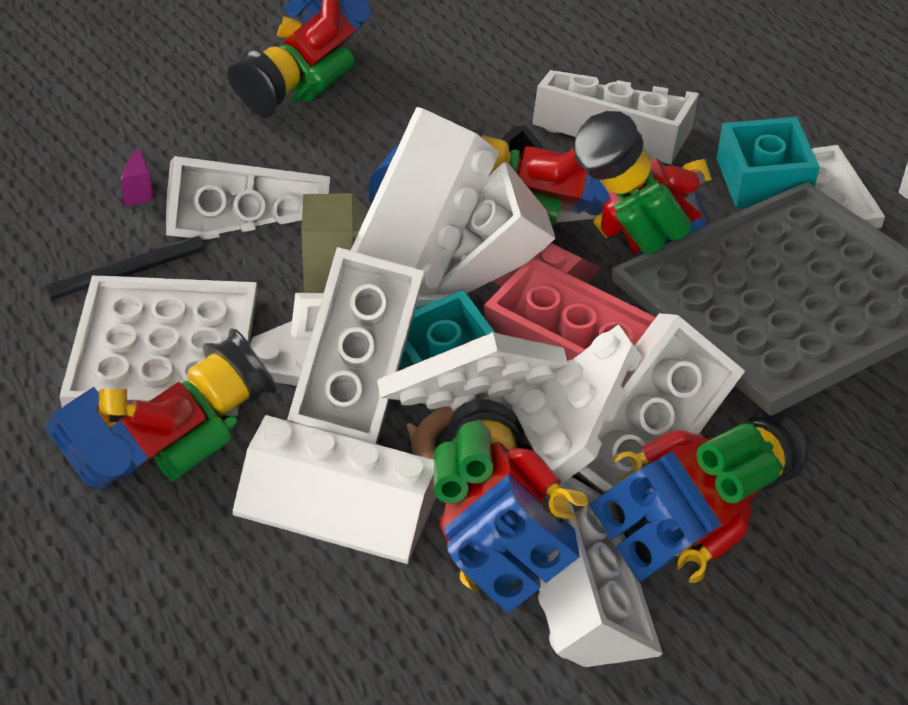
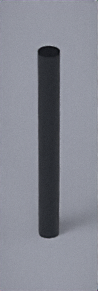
(126, 266)

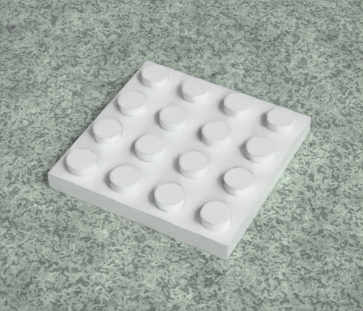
(152, 332)

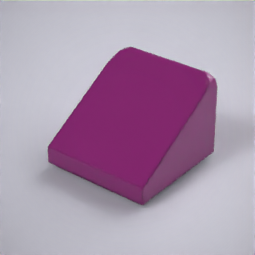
(136, 180)

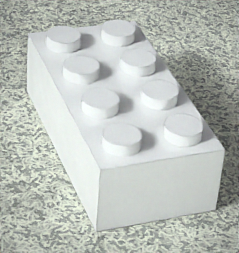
(354, 344)

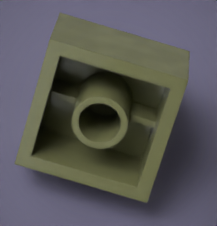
(327, 224)

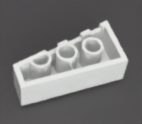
(570, 99)

